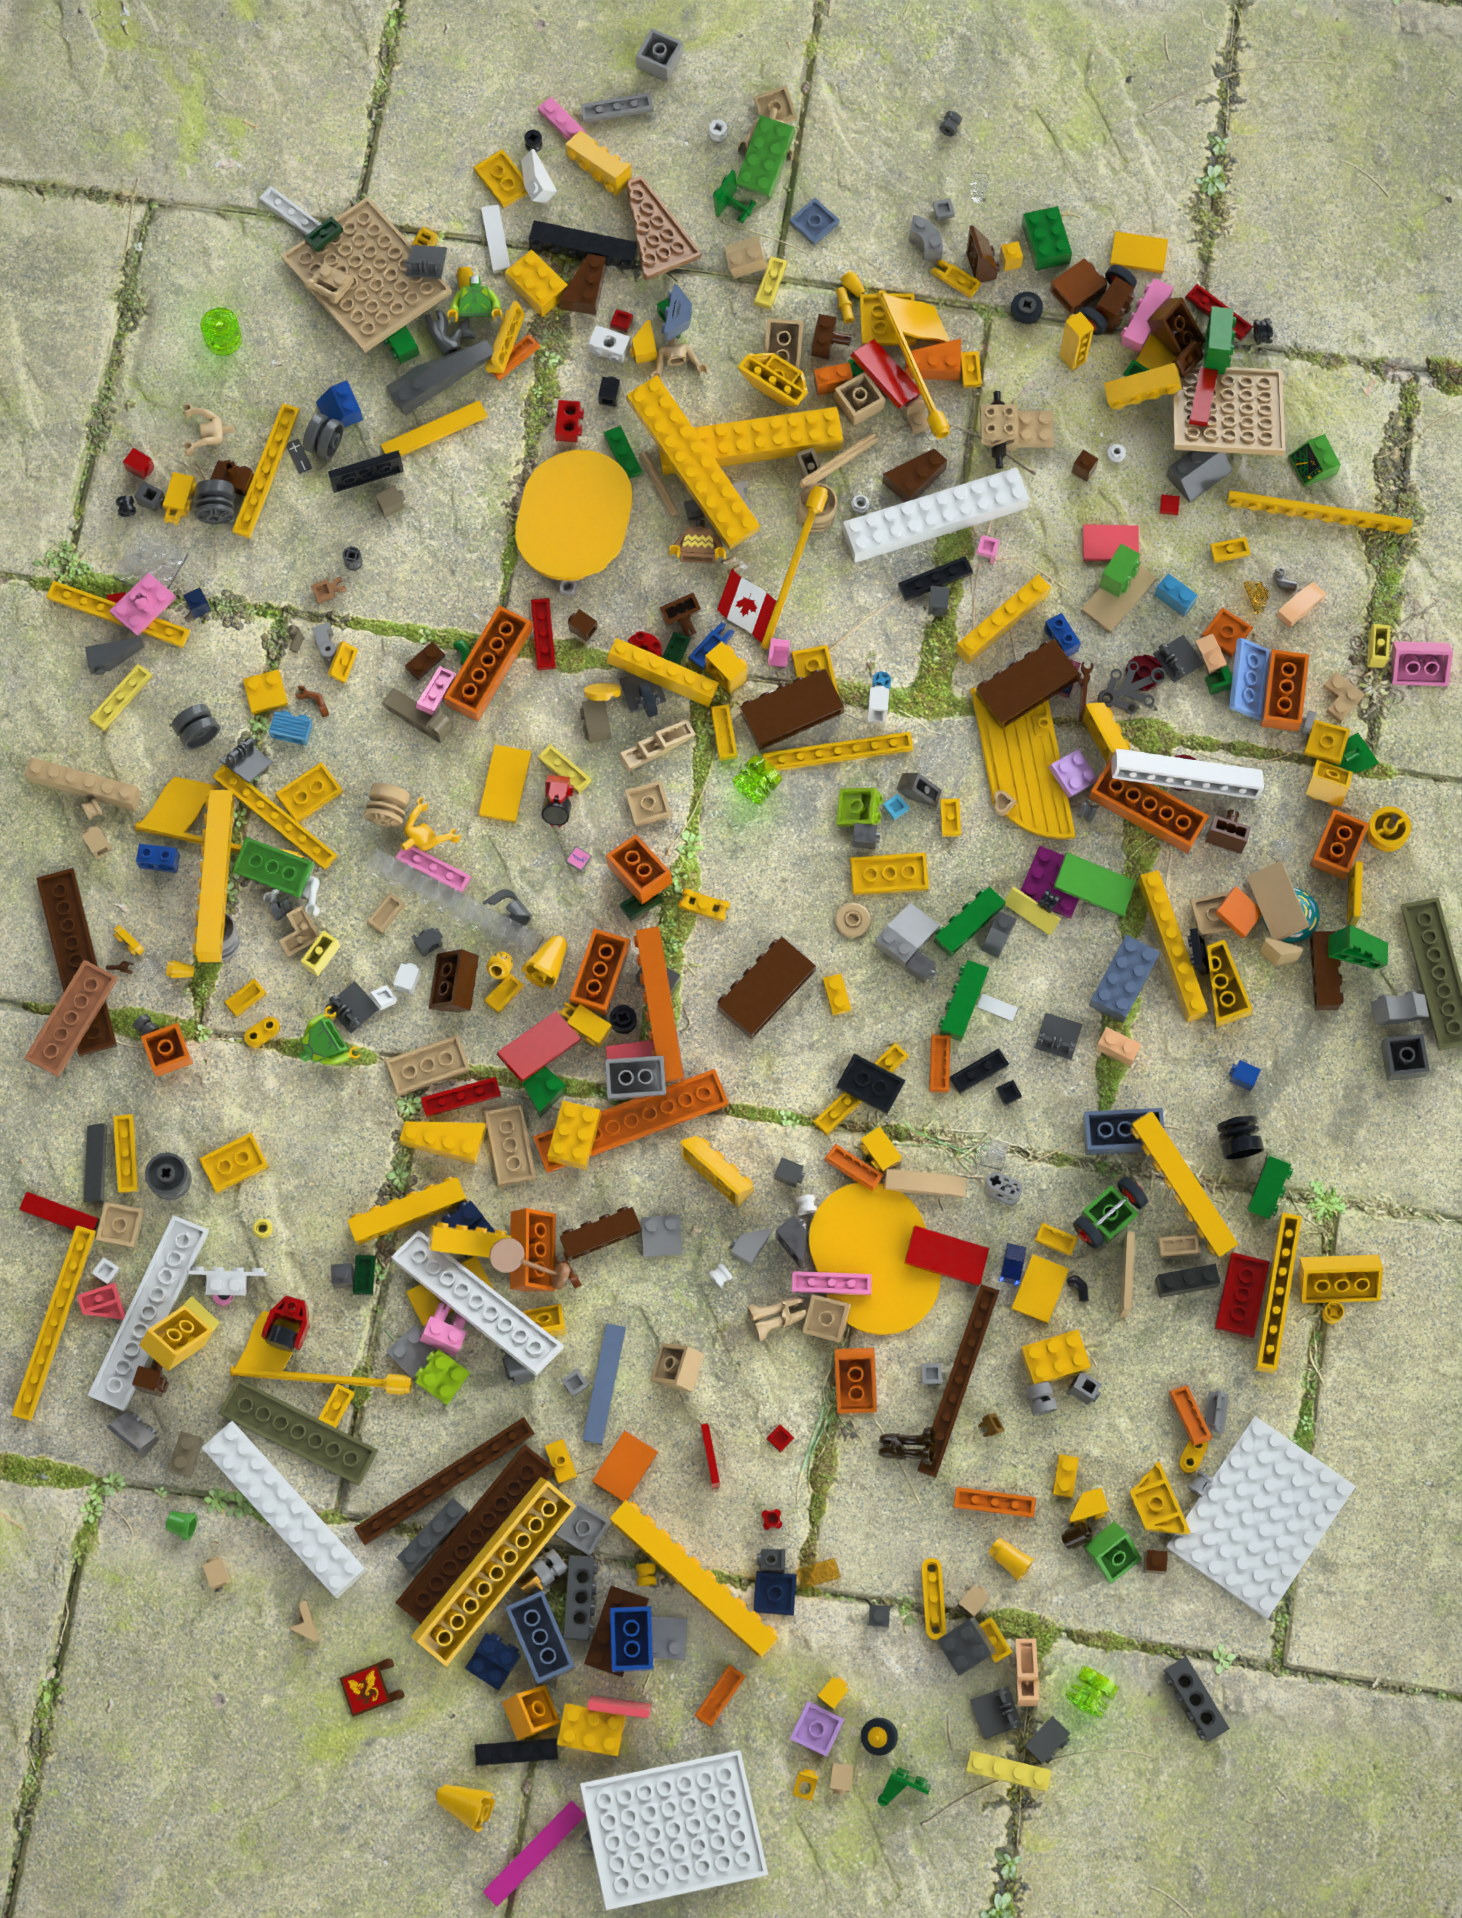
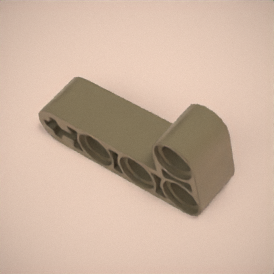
(434, 726)

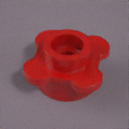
(771, 1514)

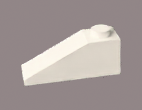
(536, 178)

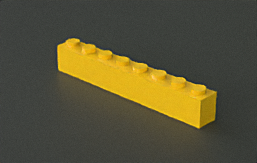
(1172, 946)
(1184, 1184)
(1277, 1293)

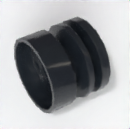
(1240, 1136)

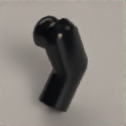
(1080, 1285)

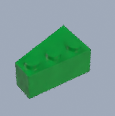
(1358, 948)

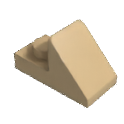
(916, 415)
(307, 1628)

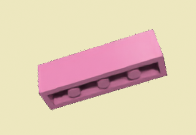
(1138, 329)

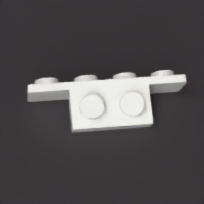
(226, 1282)

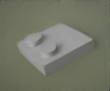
(661, 1236)
(410, 1352)
(583, 1528)
(669, 1637)

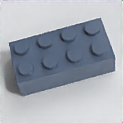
(1124, 978)
(1110, 1130)
(540, 1637)

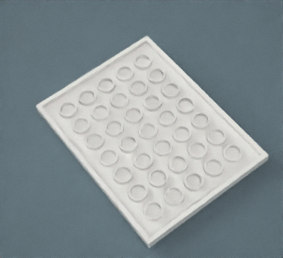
(1261, 1517)
(673, 1830)

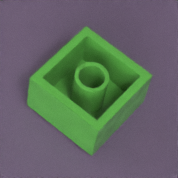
(1120, 571)

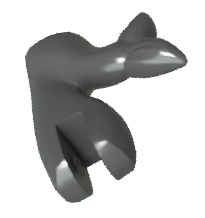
(439, 332)

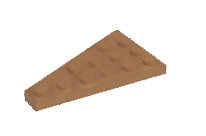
(659, 236)

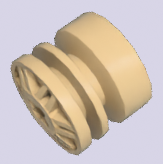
(823, 519)
(386, 805)

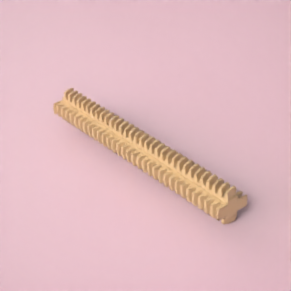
(658, 483)

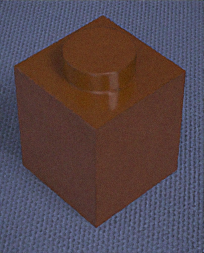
(1085, 465)
(582, 625)
(1155, 1561)

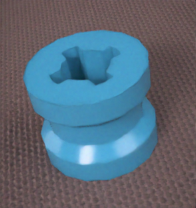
(882, 678)

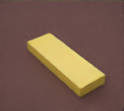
(770, 283)
(564, 767)
(1031, 911)

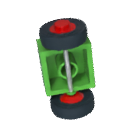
(1110, 1213)

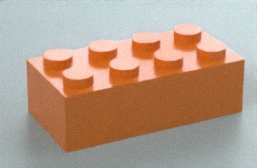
(1285, 690)
(600, 971)

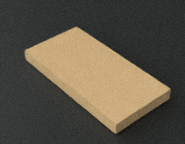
(1109, 609)
(1278, 901)
(427, 1065)
(510, 1145)
(1127, 1274)

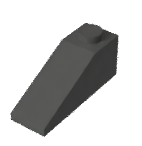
(109, 655)

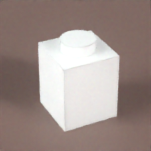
(407, 978)

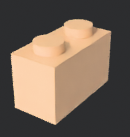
(1118, 1046)

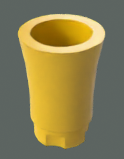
(1011, 1558)

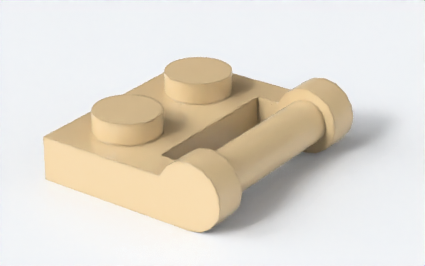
(333, 279)

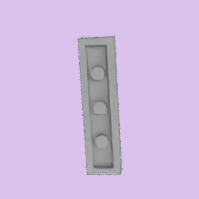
(616, 107)

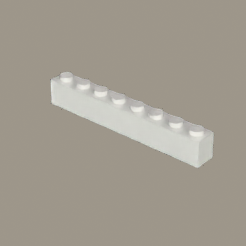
(1187, 774)

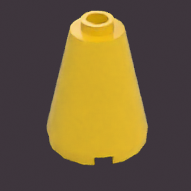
(546, 963)
(466, 1804)

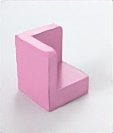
(988, 547)
(779, 653)

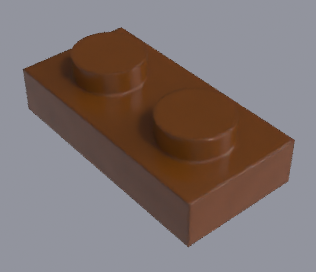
(1188, 358)
(425, 660)

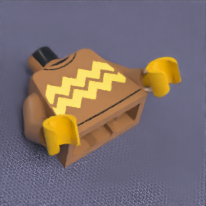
(698, 545)

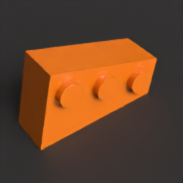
(938, 361)

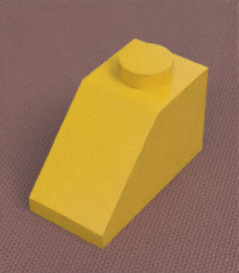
(644, 345)

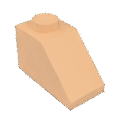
(1211, 653)

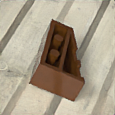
(585, 287)
(916, 475)

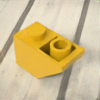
(1089, 1505)

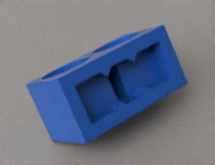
(1061, 631)
(158, 858)

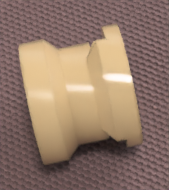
(92, 809)

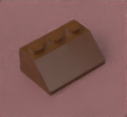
(454, 981)

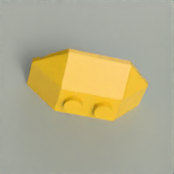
(774, 378)

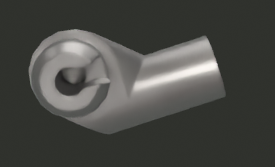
(1281, 580)

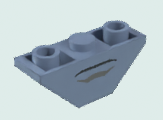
(677, 314)

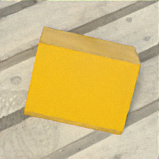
(548, 1318)

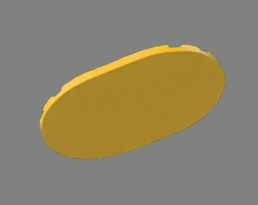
(574, 515)
(871, 1235)

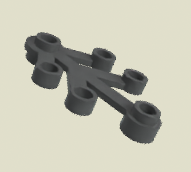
(1129, 689)

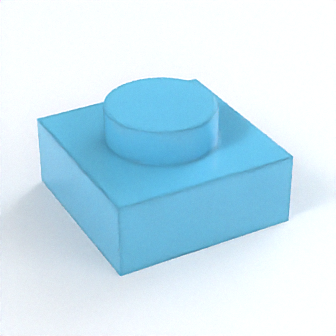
(896, 807)

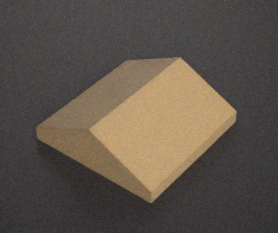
(1279, 952)

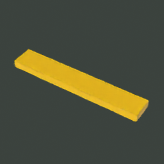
(436, 429)
(846, 1104)

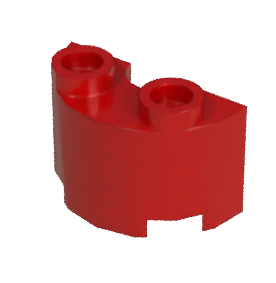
(646, 642)

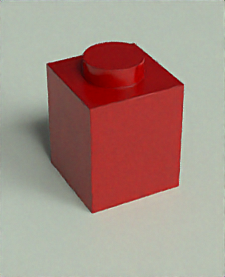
(138, 464)

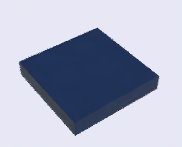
(775, 1593)

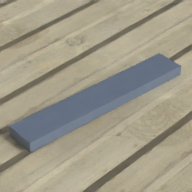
(604, 1384)

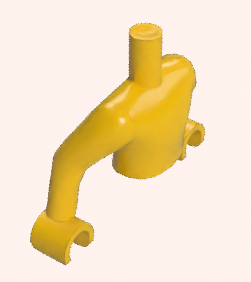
(423, 835)

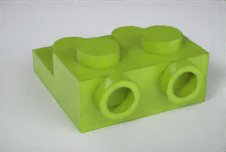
(858, 806)
(441, 1376)

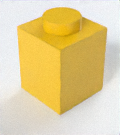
(1011, 256)
(833, 1692)

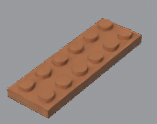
(71, 1018)

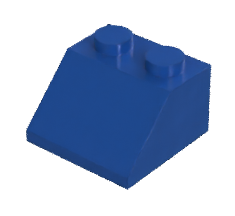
(340, 404)

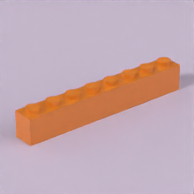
(659, 1001)

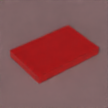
(710, 1456)

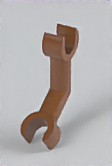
(315, 696)
(572, 1276)

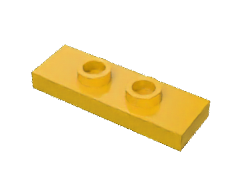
(724, 732)

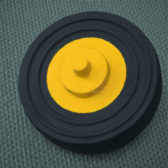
(879, 1736)

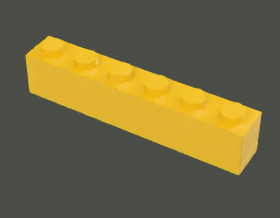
(1003, 619)
(662, 672)
(406, 1211)

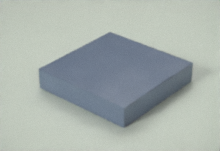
(814, 221)

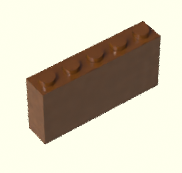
(1027, 683)
(792, 709)
(766, 987)

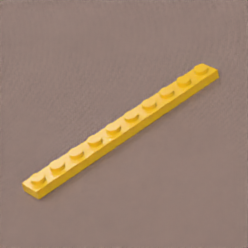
(1315, 511)
(53, 1323)

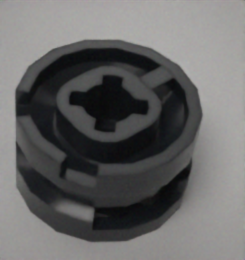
(1262, 331)
(623, 1019)

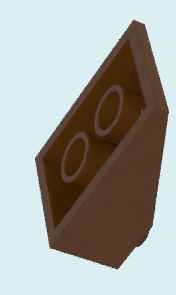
(981, 257)
(1175, 326)

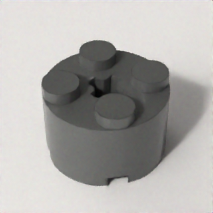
(516, 1371)

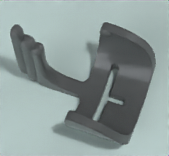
(516, 908)

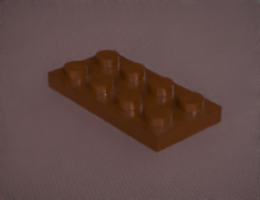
(599, 1652)

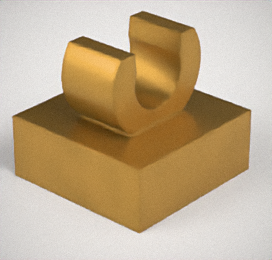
(992, 1424)
(529, 1581)

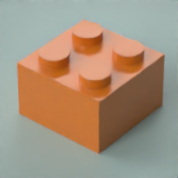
(167, 1049)

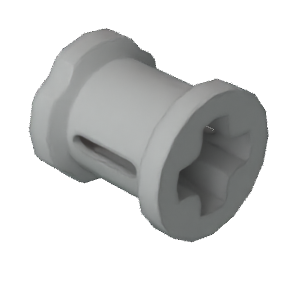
(1200, 1484)

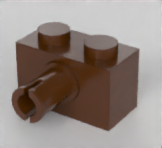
(826, 336)
(238, 476)
(681, 612)
(1228, 832)
(151, 1380)

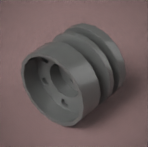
(214, 501)

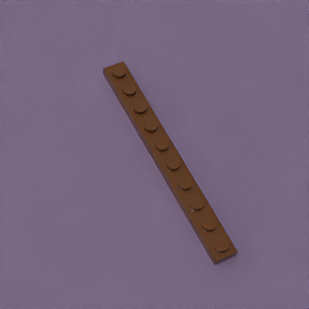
(960, 1375)
(444, 1481)

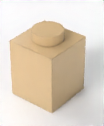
(96, 842)
(217, 1572)
(974, 1600)
(841, 1778)

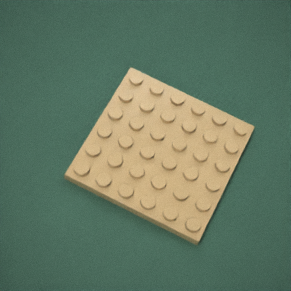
(1243, 413)

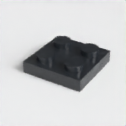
(1199, 956)

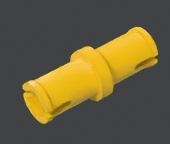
(845, 305)

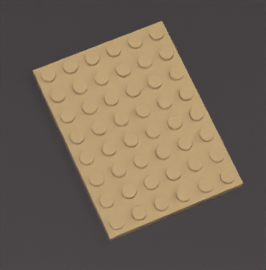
(375, 257)

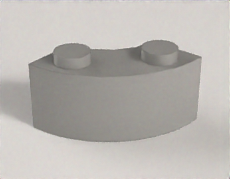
(927, 238)
(1399, 1009)

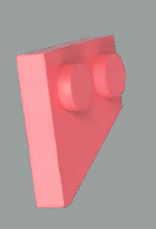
(102, 1302)

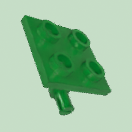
(724, 197)
(898, 1781)

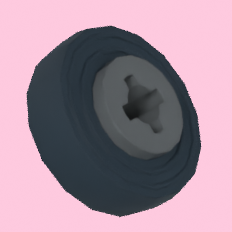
(1026, 314)

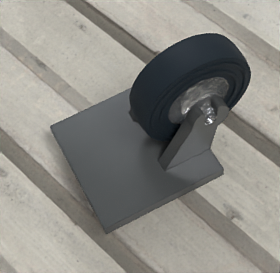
(642, 694)

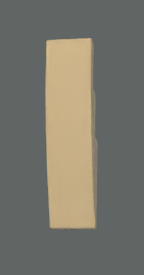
(657, 745)
(925, 1183)

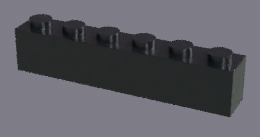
(580, 243)

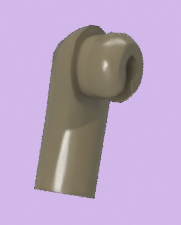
(296, 636)

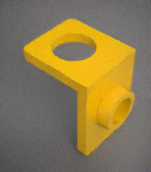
(809, 1777)

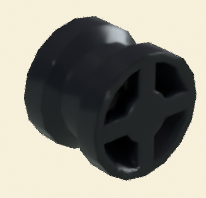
(530, 143)
(125, 506)
(1048, 900)

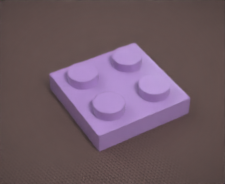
(1073, 773)
(817, 1729)

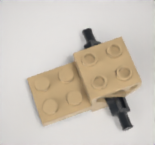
(1008, 429)

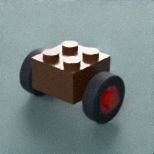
(1114, 302)

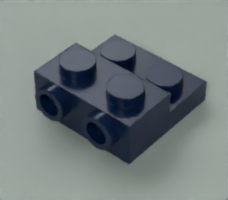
(469, 1216)
(493, 1660)

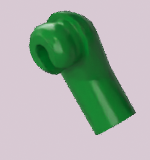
(464, 649)

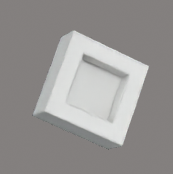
(383, 997)
(106, 1271)

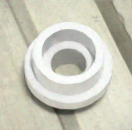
(1116, 457)
(860, 499)

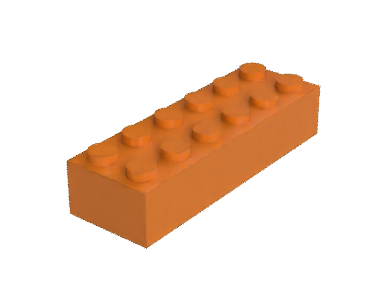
(488, 663)
(1150, 809)

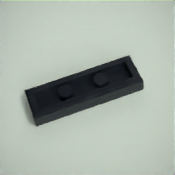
(979, 1071)

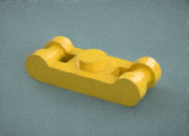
(703, 905)

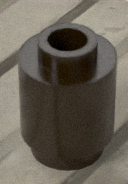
(1077, 1535)

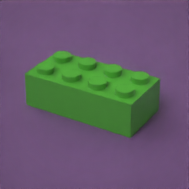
(765, 156)

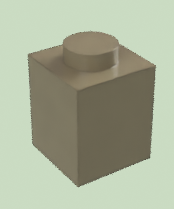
(390, 500)

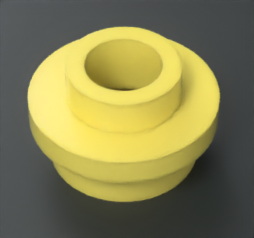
(258, 1224)

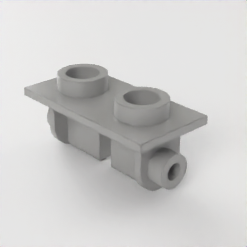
(1216, 1411)

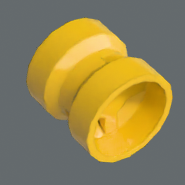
(1336, 1309)
(646, 1574)

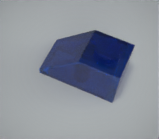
(1012, 1264)

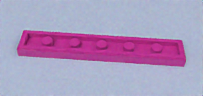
(534, 1853)

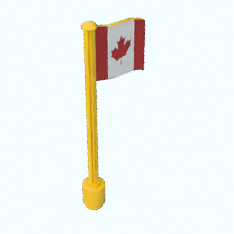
(752, 606)

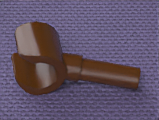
(123, 967)

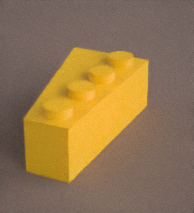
(599, 162)
(1227, 989)
(445, 1139)

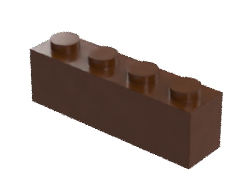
(1325, 973)
(601, 1233)

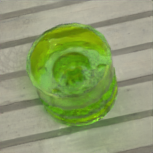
(221, 340)
(757, 779)
(1092, 1691)

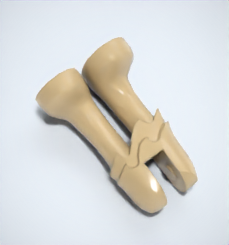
(786, 1318)

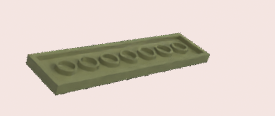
(1436, 969)
(298, 1432)

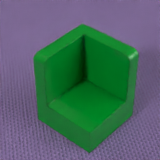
(1219, 682)

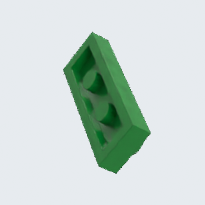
(622, 451)

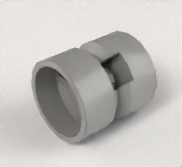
(1038, 1392)
(541, 1567)

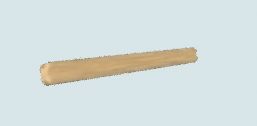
(838, 461)

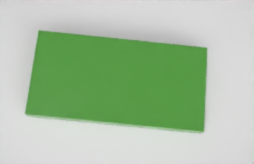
(273, 867)
(1094, 884)

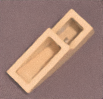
(1300, 604)
(1026, 1672)

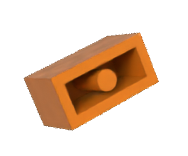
(831, 377)

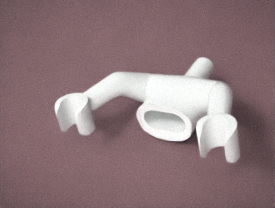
(309, 892)

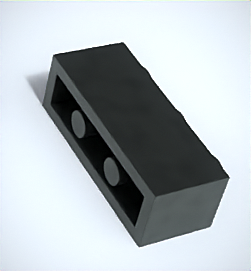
(1187, 1280)

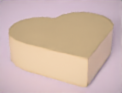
(1003, 803)

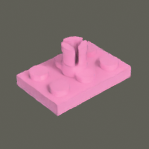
(142, 604)

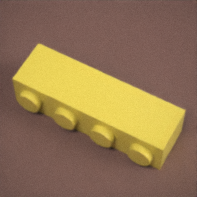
(1008, 1771)

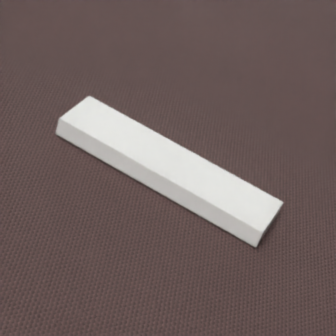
(288, 211)
(495, 238)

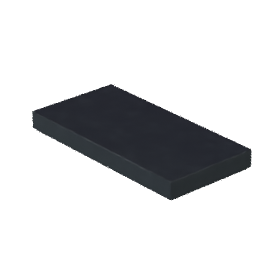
(366, 471)

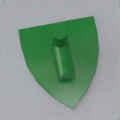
(1357, 755)

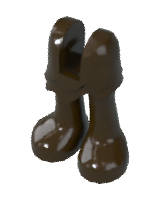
(899, 1451)

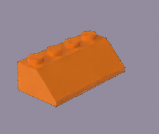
(537, 1236)

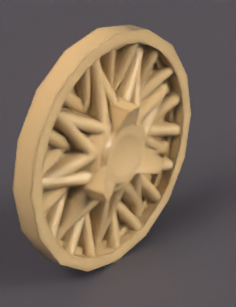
(852, 920)

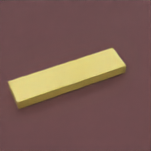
(120, 697)

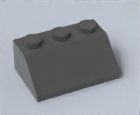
(1198, 472)

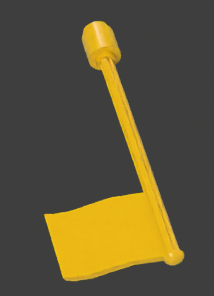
(921, 322)
(177, 811)
(268, 1362)

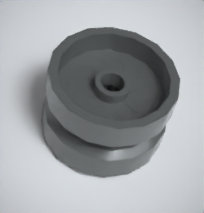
(323, 435)
(195, 726)
(160, 1167)

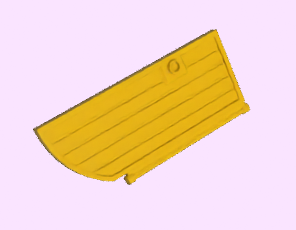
(1019, 764)

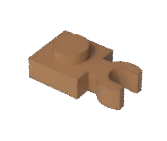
(325, 590)

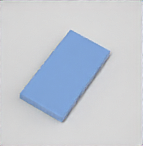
(1249, 678)

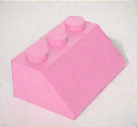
(1421, 663)

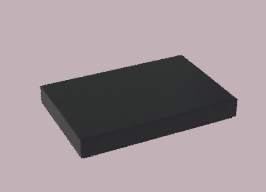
(870, 1084)

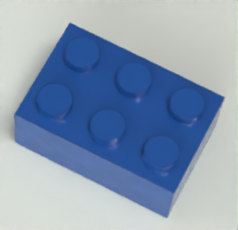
(631, 1639)

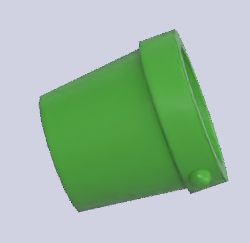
(182, 1524)

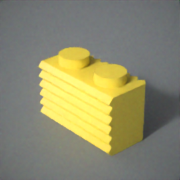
(1378, 646)
(320, 953)

